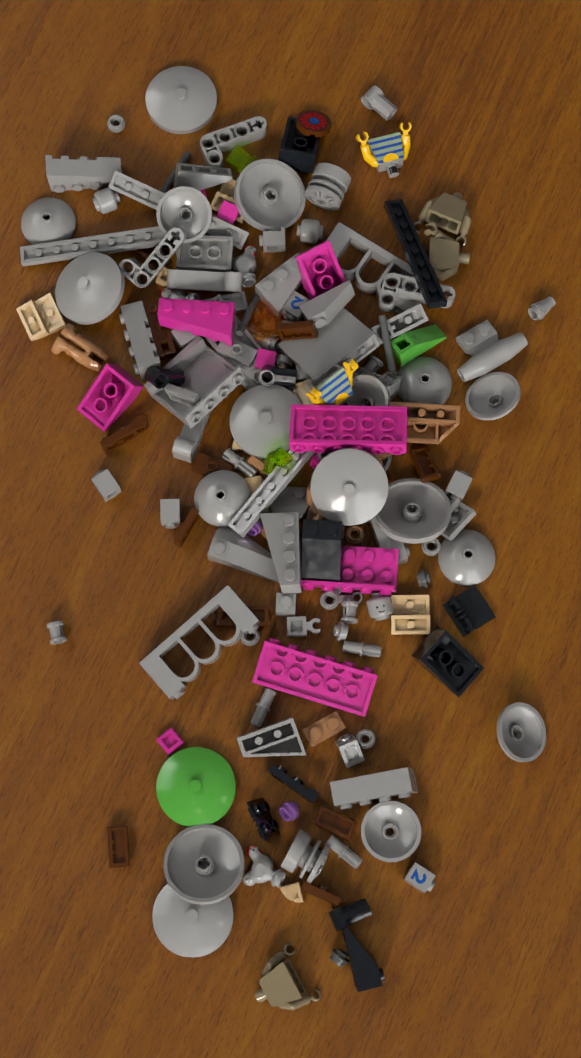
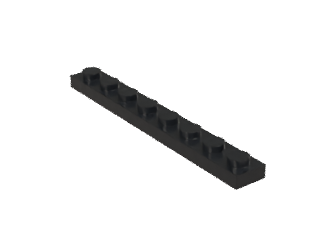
(415, 254)

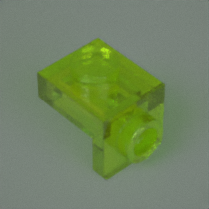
(239, 158)
(276, 457)

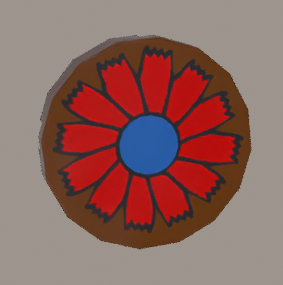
(313, 123)

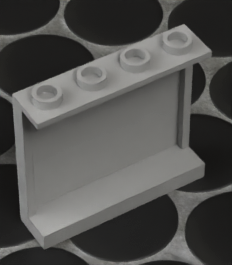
(336, 343)
(204, 374)

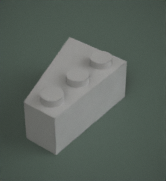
(279, 286)
(272, 740)

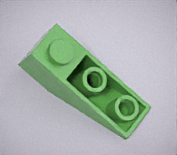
(415, 342)

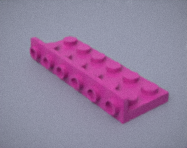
(346, 426)
(363, 570)
(315, 677)

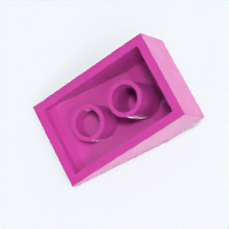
(319, 270)
(109, 396)

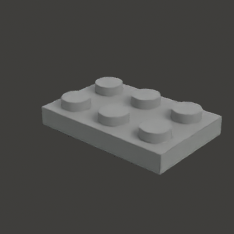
(206, 254)

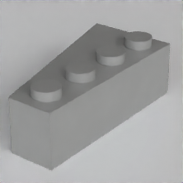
(140, 337)
(284, 542)

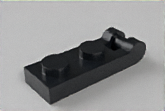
(293, 783)

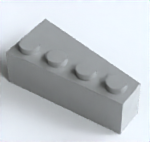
(80, 173)
(374, 786)

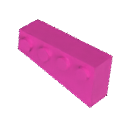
(199, 317)

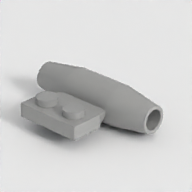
(486, 350)

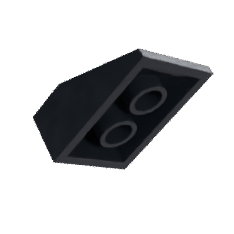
(298, 149)
(322, 550)
(447, 661)
(363, 967)

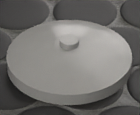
(181, 100)
(269, 195)
(89, 288)
(262, 419)
(349, 486)
(414, 511)
(204, 864)
(190, 927)

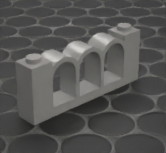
(340, 241)
(162, 673)

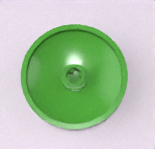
(196, 787)

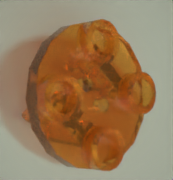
(263, 324)

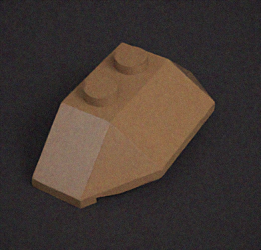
(429, 421)

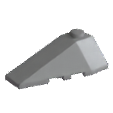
(241, 553)

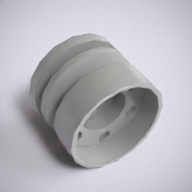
(328, 186)
(305, 856)

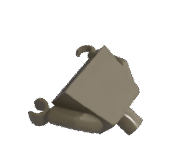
(447, 213)
(444, 253)
(282, 984)

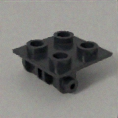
(468, 610)
(260, 811)

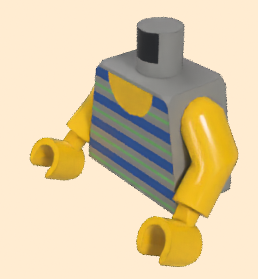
(387, 151)
(333, 385)

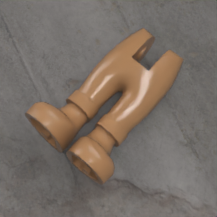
(84, 358)

